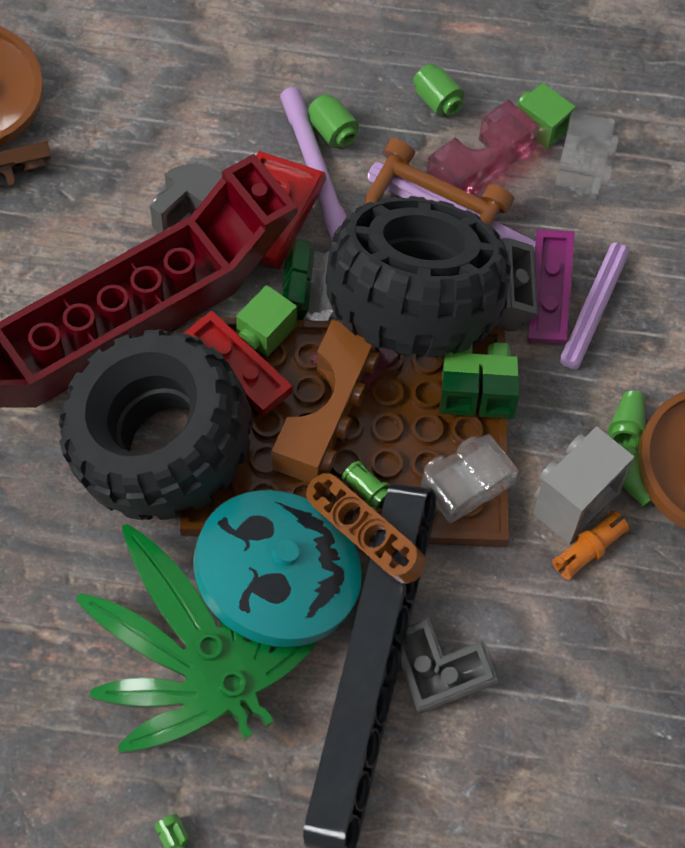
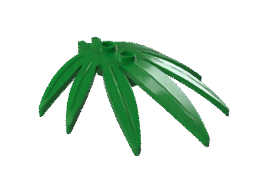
(217, 661)

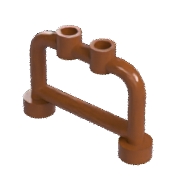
(399, 156)

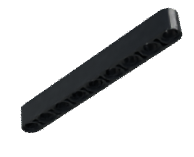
(367, 681)

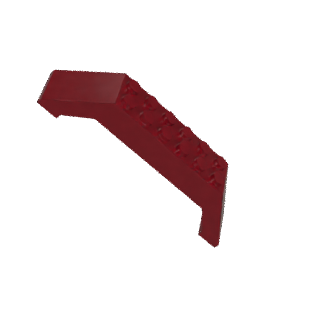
(145, 287)

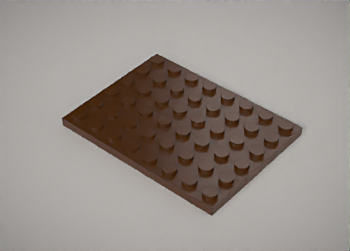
(390, 433)

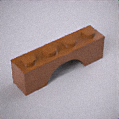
(308, 441)

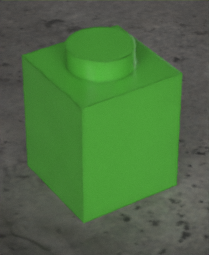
(548, 111)
(266, 321)

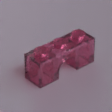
(507, 138)

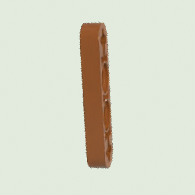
(364, 527)

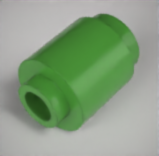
(438, 90)
(333, 121)

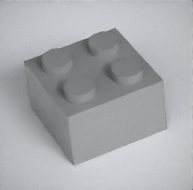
(581, 483)

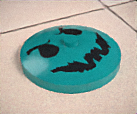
(276, 569)

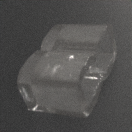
(469, 477)

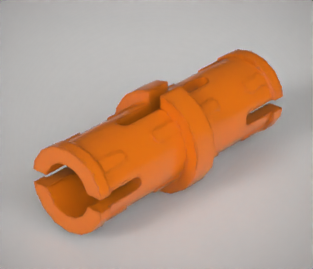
(590, 545)

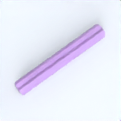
(594, 306)

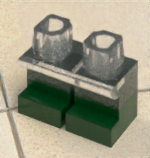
(305, 282)

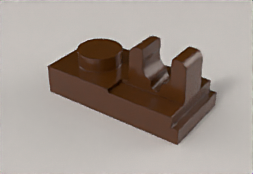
(29, 156)

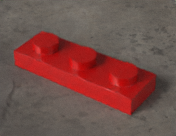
(261, 382)

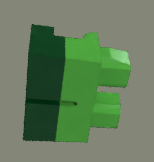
(497, 378)

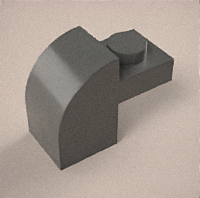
(184, 192)

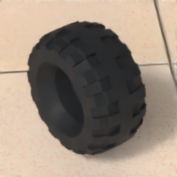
(417, 276)
(127, 388)

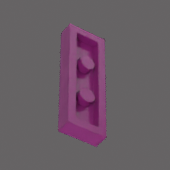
(553, 281)

